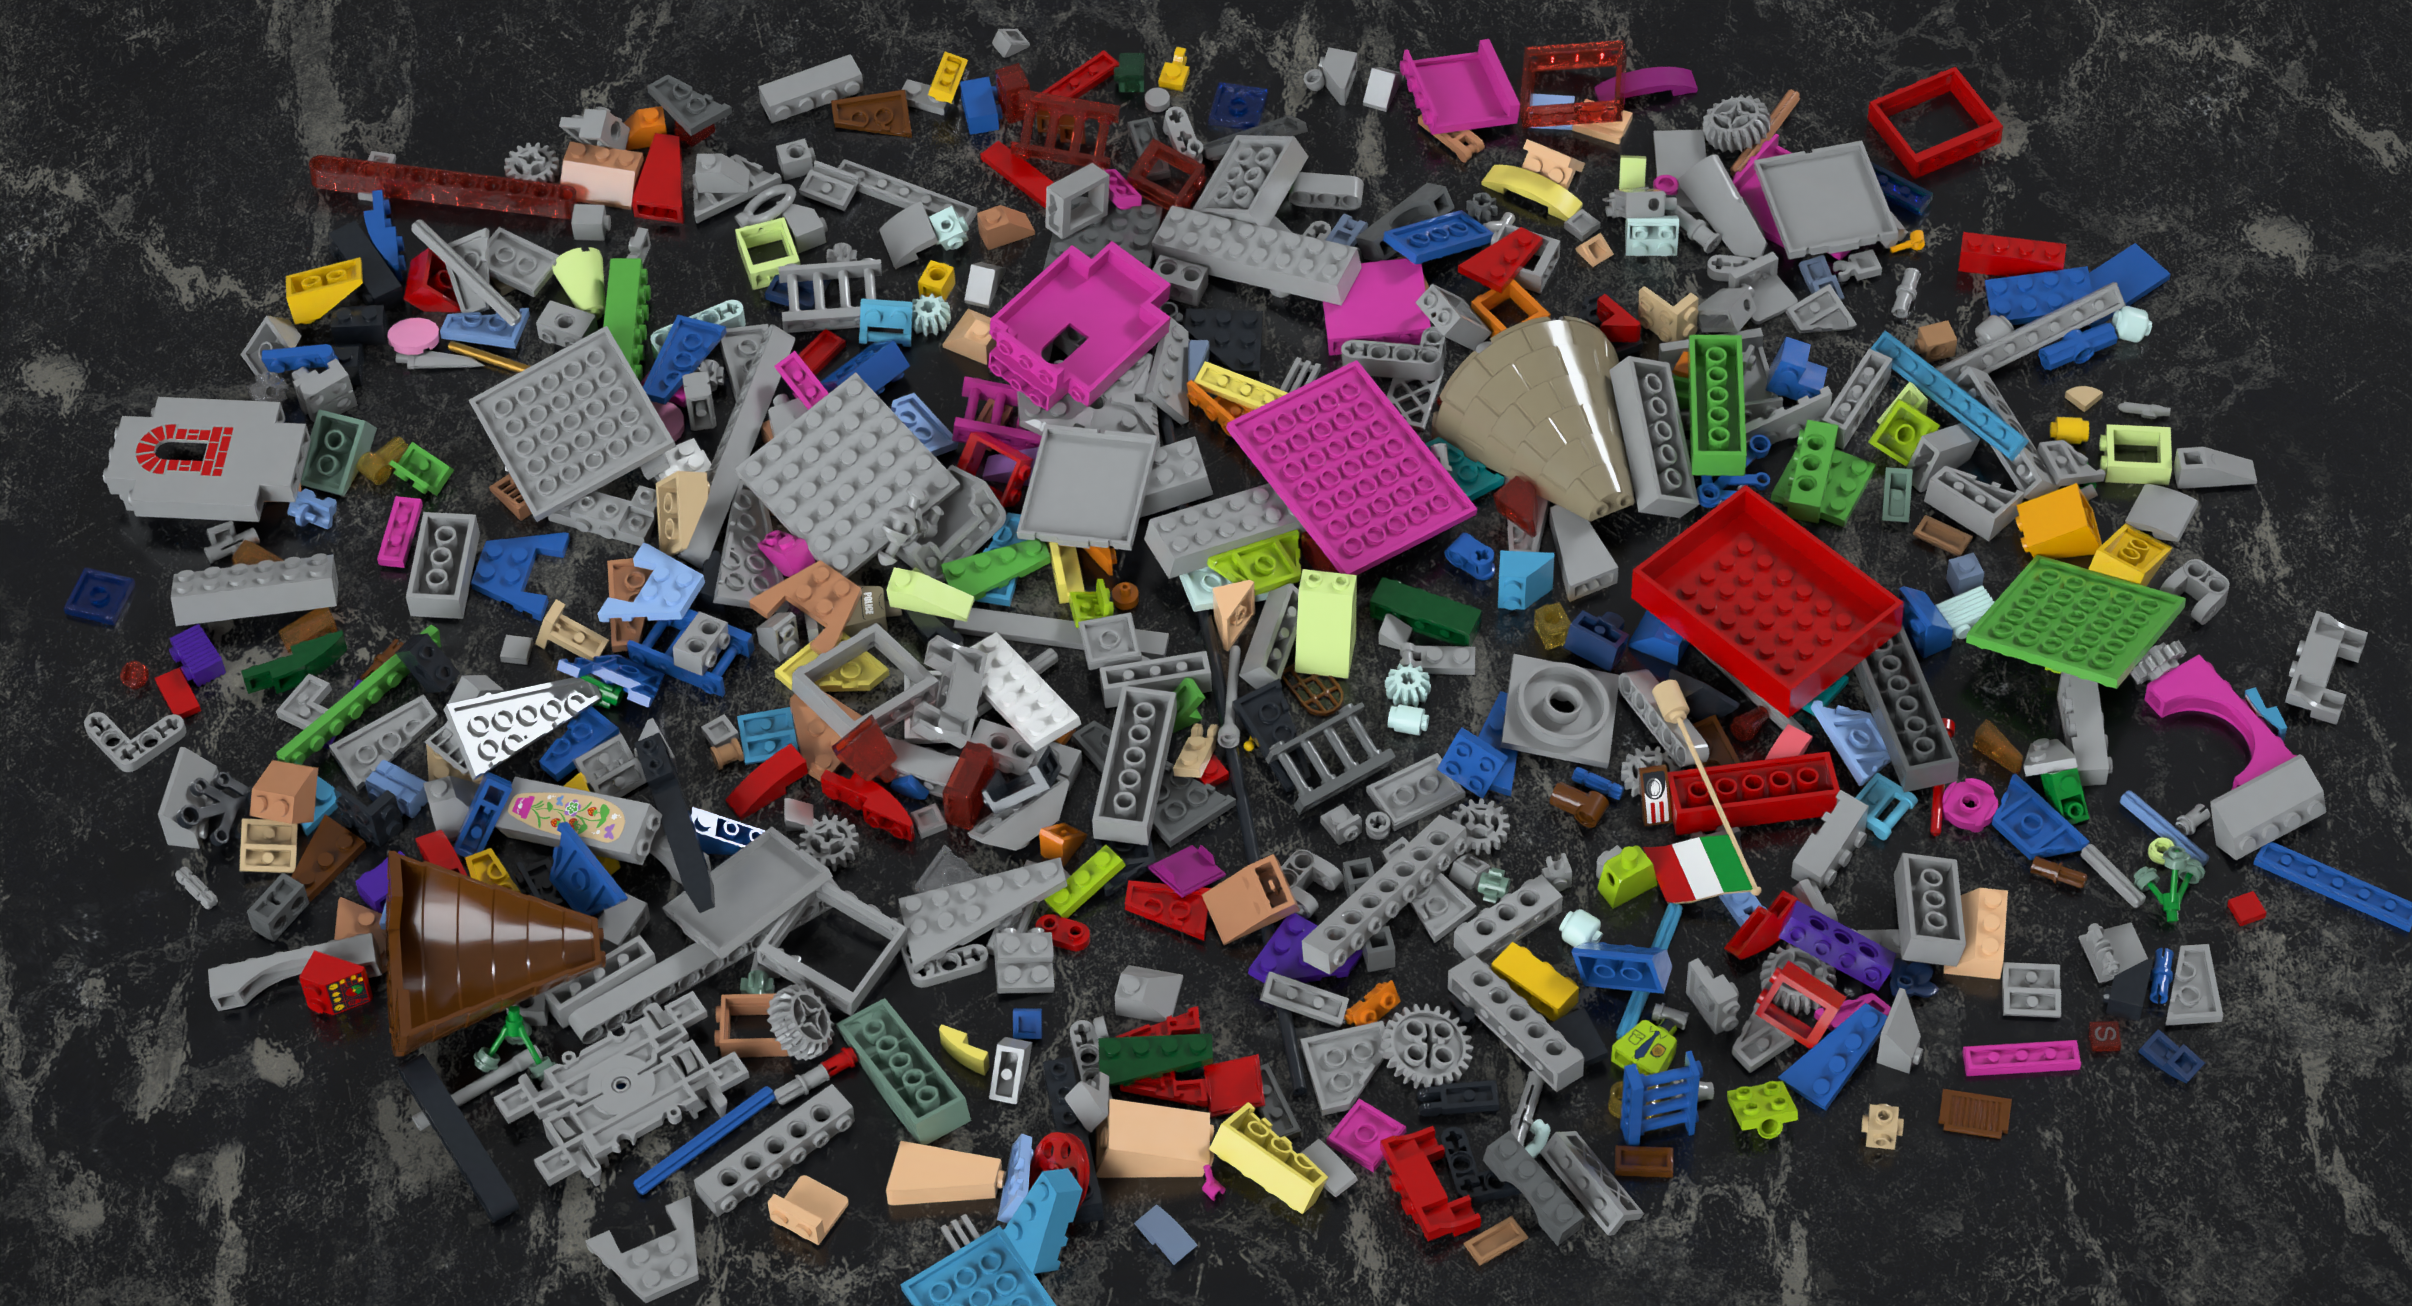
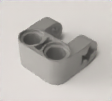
(2202, 584)
(1300, 878)

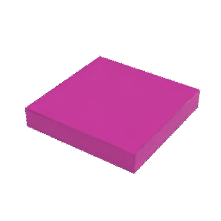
(1361, 1132)

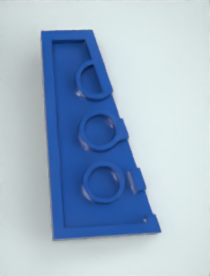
(1832, 1061)

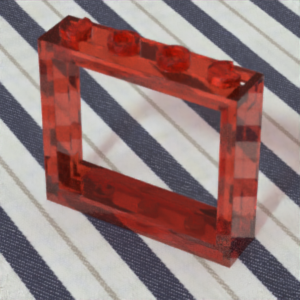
(1572, 57)

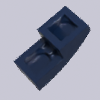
(2167, 1056)

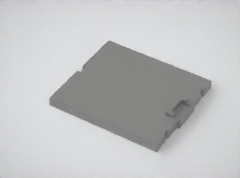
(1825, 200)
(1087, 487)
(750, 892)

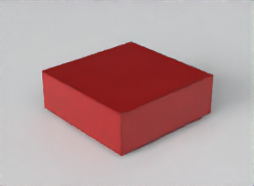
(2246, 908)

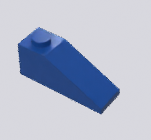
(482, 814)

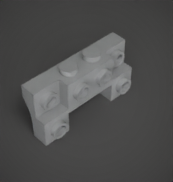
(613, 516)
(2318, 654)
(957, 693)

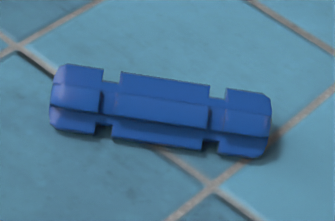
(1598, 783)

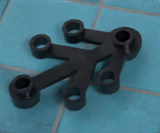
(226, 805)

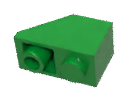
(2066, 794)

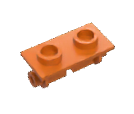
(1376, 1005)

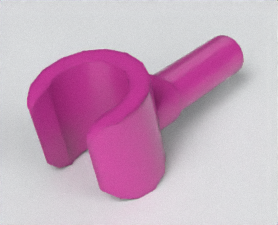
(1211, 1186)

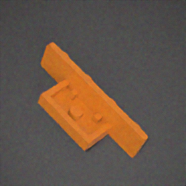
(1217, 408)

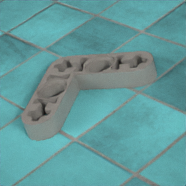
(128, 747)
(936, 974)

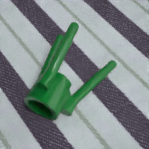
(610, 693)

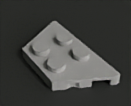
(710, 204)

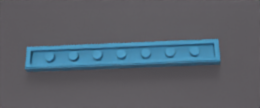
(1951, 397)

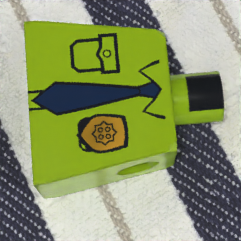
(1647, 1047)

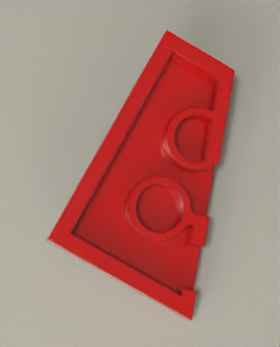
(1502, 260)

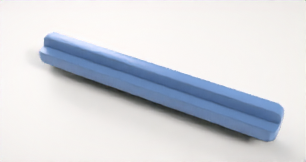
(2161, 826)

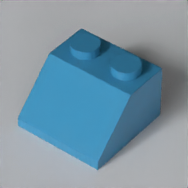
(1524, 578)

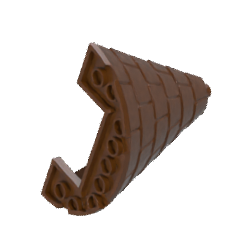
(472, 950)

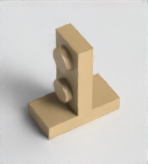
(569, 634)

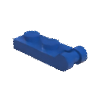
(296, 357)

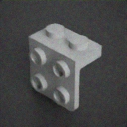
(1771, 294)

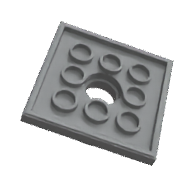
(1539, 729)

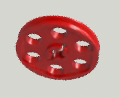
(1077, 1159)

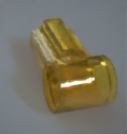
(376, 465)

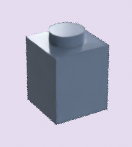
(1964, 574)

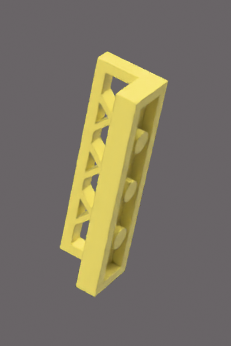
(1235, 387)
(1065, 570)

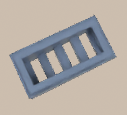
(1197, 354)

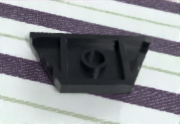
(1135, 857)

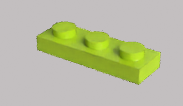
(1085, 882)

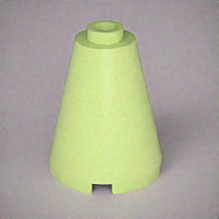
(582, 279)

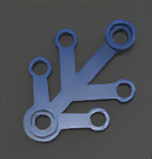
(1716, 490)

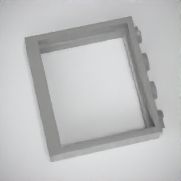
(887, 714)
(801, 974)

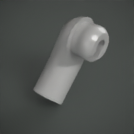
(1493, 226)

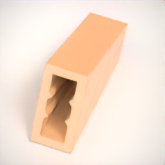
(942, 1175)

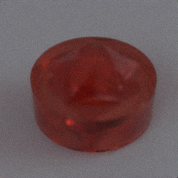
(134, 674)

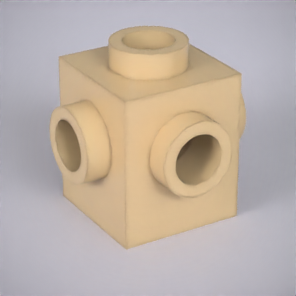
(1882, 1126)

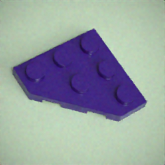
(1285, 954)

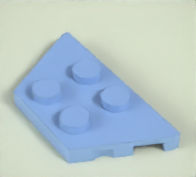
(1855, 739)

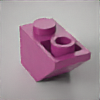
(786, 552)

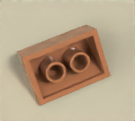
(602, 174)

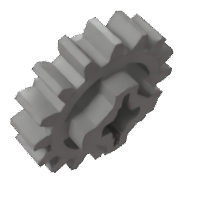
(532, 164)
(2158, 662)
(1640, 760)
(1480, 825)
(830, 841)

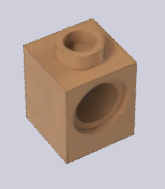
(1936, 341)

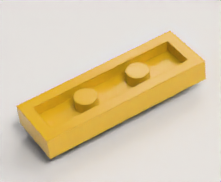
(947, 77)

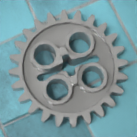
(1401, 1044)

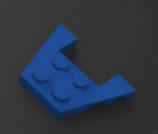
(507, 567)
(636, 679)

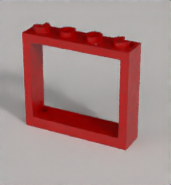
(1950, 151)

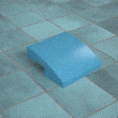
(766, 734)

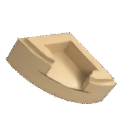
(2083, 396)

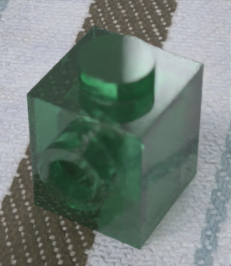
(1130, 72)

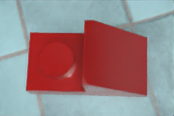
(1616, 322)

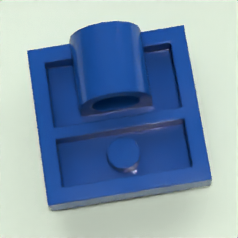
(1472, 763)

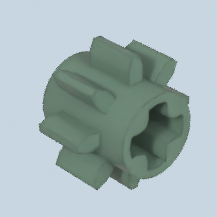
(1493, 885)
(757, 983)

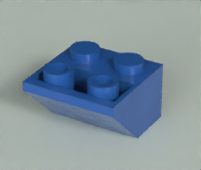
(1924, 623)

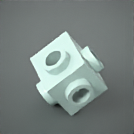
(949, 228)

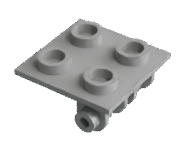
(2112, 949)

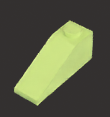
(927, 595)

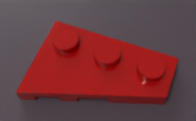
(1168, 908)

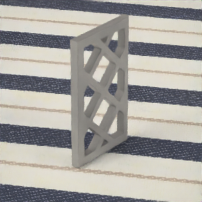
(1425, 409)

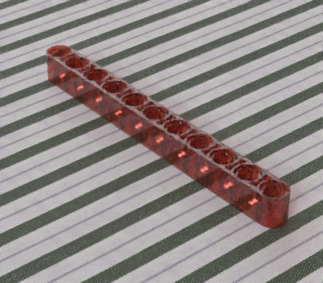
(443, 186)

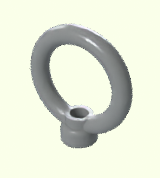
(747, 218)

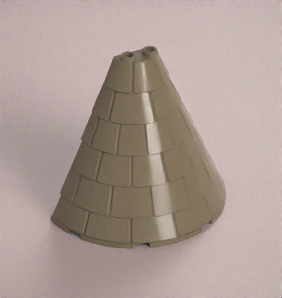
(1543, 412)

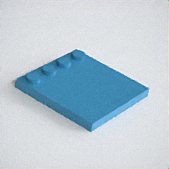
(978, 1275)

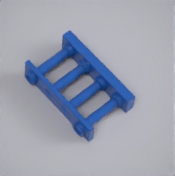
(740, 643)
(1636, 1095)

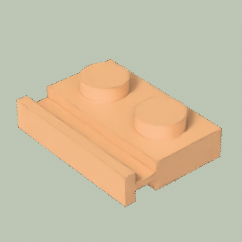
(1606, 131)

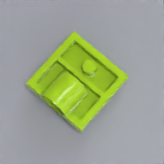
(1763, 1102)

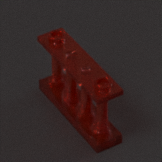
(1056, 107)

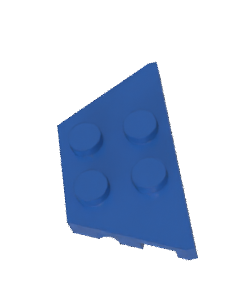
(2034, 824)
(581, 876)

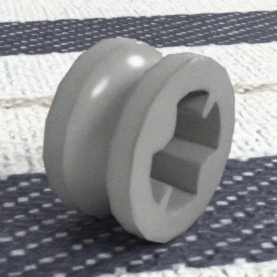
(1384, 829)

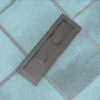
(1142, 133)
(1276, 1107)

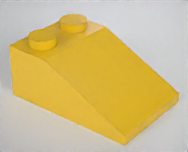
(320, 289)
(2130, 556)

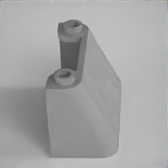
(968, 521)

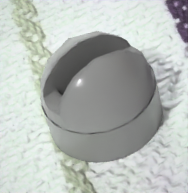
(1314, 79)

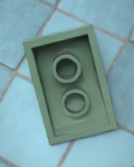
(334, 451)

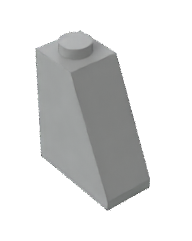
(1939, 449)

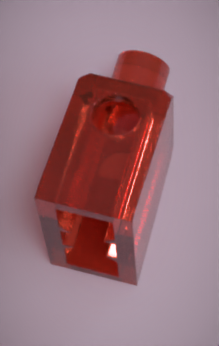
(867, 751)

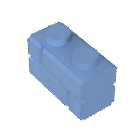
(404, 785)

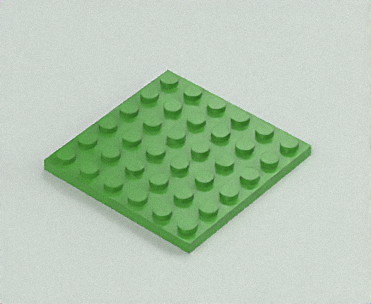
(2076, 621)

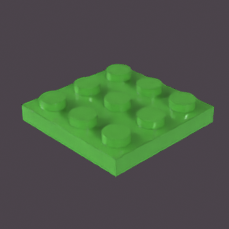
(1844, 486)

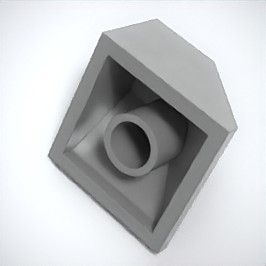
(271, 334)
(449, 803)
(1147, 993)
(1900, 1036)

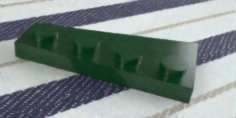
(1152, 1056)

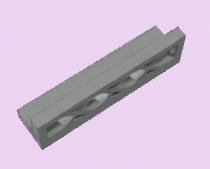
(1590, 1181)

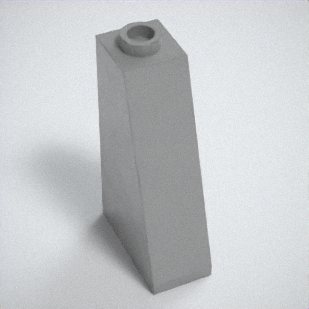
(1581, 554)

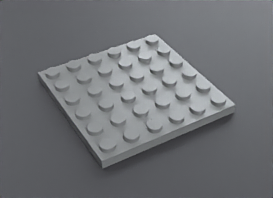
(572, 423)
(842, 473)

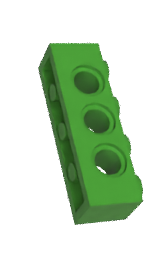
(1812, 471)

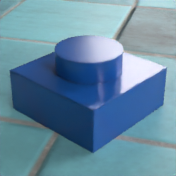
(1027, 1023)

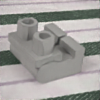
(324, 391)

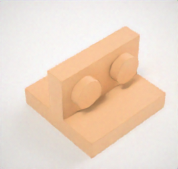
(1551, 163)

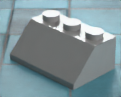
(178, 794)

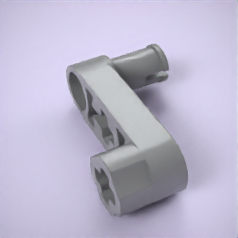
(1177, 125)

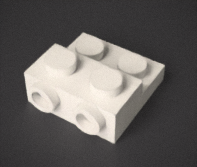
(685, 457)

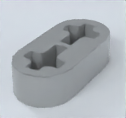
(1727, 264)

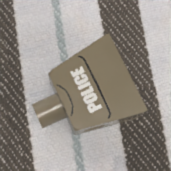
(870, 610)

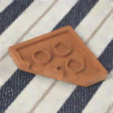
(816, 736)

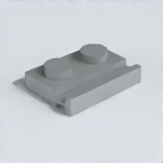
(830, 185)

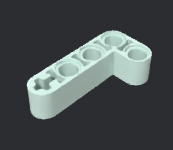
(726, 314)

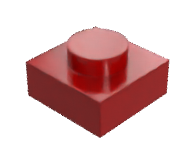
(1214, 773)

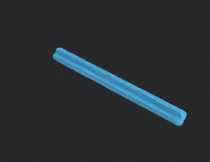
(1639, 998)

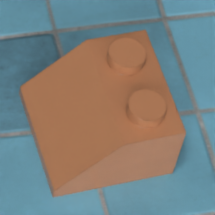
(285, 793)

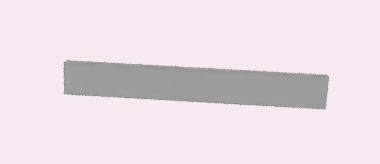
(2038, 332)
(1046, 631)

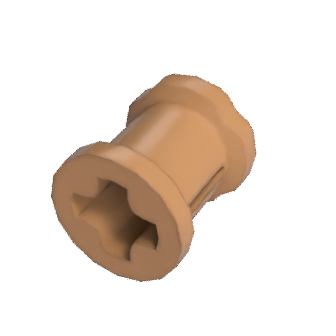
(726, 753)

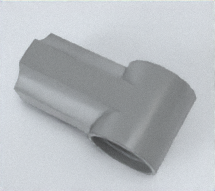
(1810, 895)

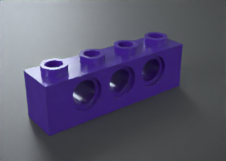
(1837, 945)

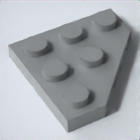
(1343, 1064)

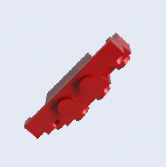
(1420, 1188)

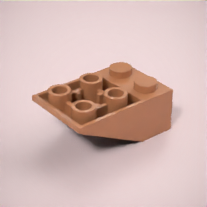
(1250, 899)

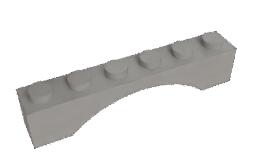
(240, 982)

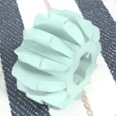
(930, 315)
(1407, 685)

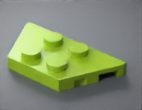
(1266, 562)

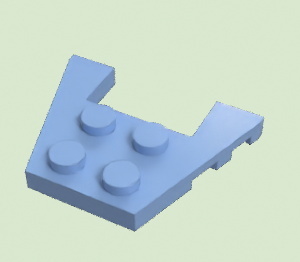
(665, 594)

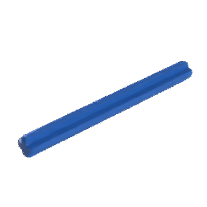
(704, 1140)

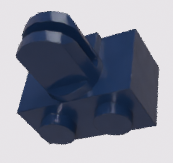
(1598, 639)

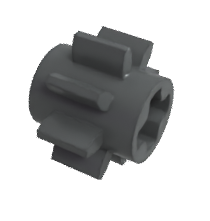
(1482, 207)

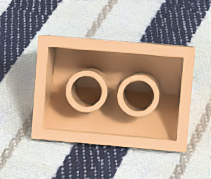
(1984, 934)

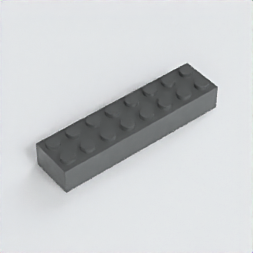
(1907, 715)

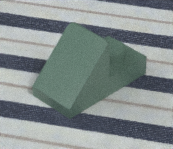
(1897, 494)

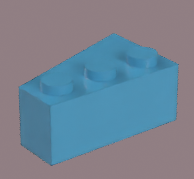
(1043, 1218)

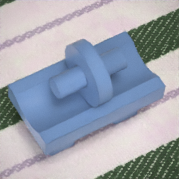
(312, 510)

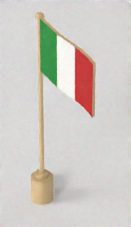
(1700, 865)

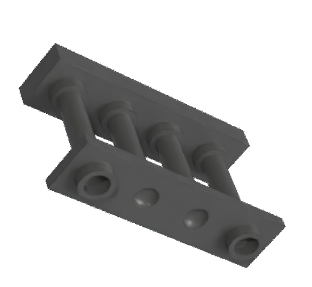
(1330, 783)

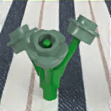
(2189, 871)
(514, 1032)

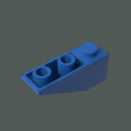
(722, 834)

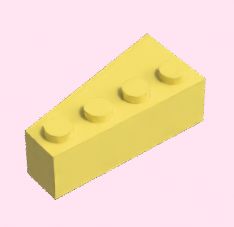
(1268, 1159)

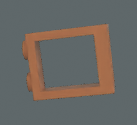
(744, 1005)

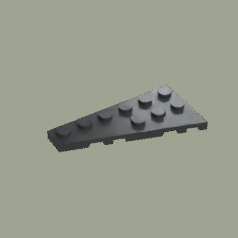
(1182, 801)

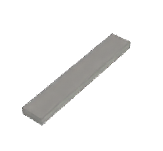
(904, 193)

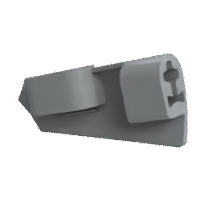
(1723, 207)

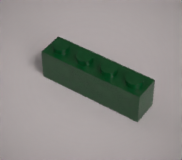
(1427, 612)

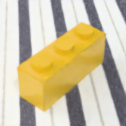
(1536, 982)

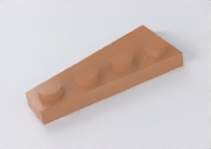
(625, 584)

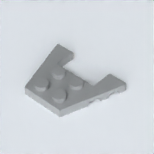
(658, 1264)

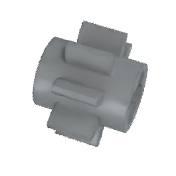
(841, 253)
(714, 371)

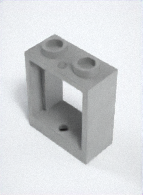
(1060, 217)
(1549, 254)
(1453, 317)

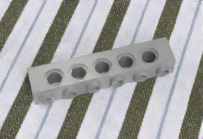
(2027, 468)
(1516, 1023)
(779, 1137)

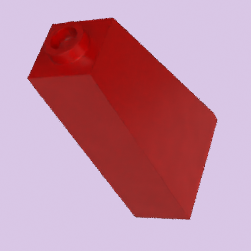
(661, 182)

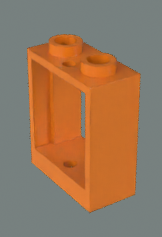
(1492, 298)

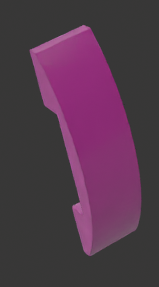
(1649, 81)

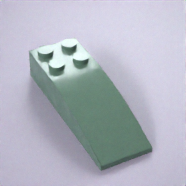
(905, 1072)

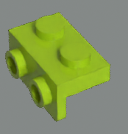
(1091, 604)

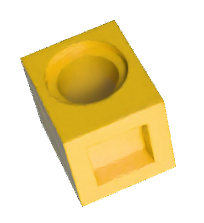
(937, 279)

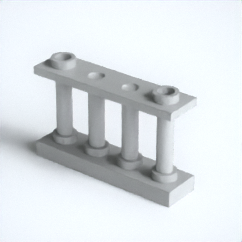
(821, 317)

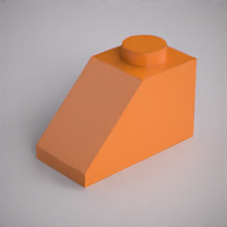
(643, 126)

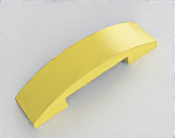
(1535, 187)

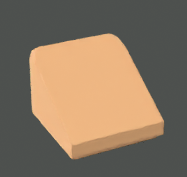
(1595, 250)

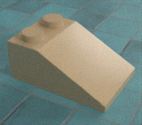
(679, 508)

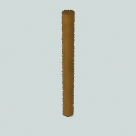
(487, 357)

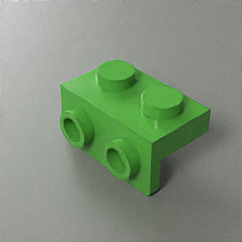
(423, 468)

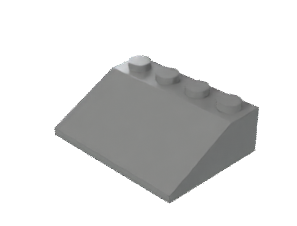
(1253, 178)

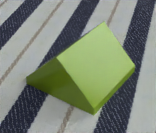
(1902, 431)

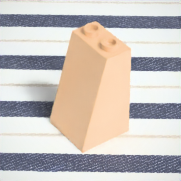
(1152, 1141)

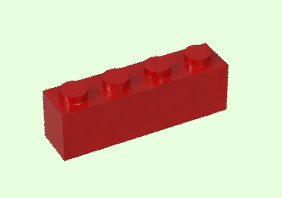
(2009, 255)

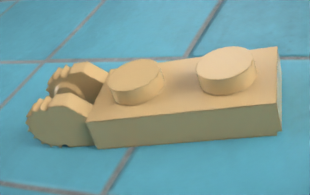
(1196, 752)

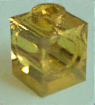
(1552, 625)

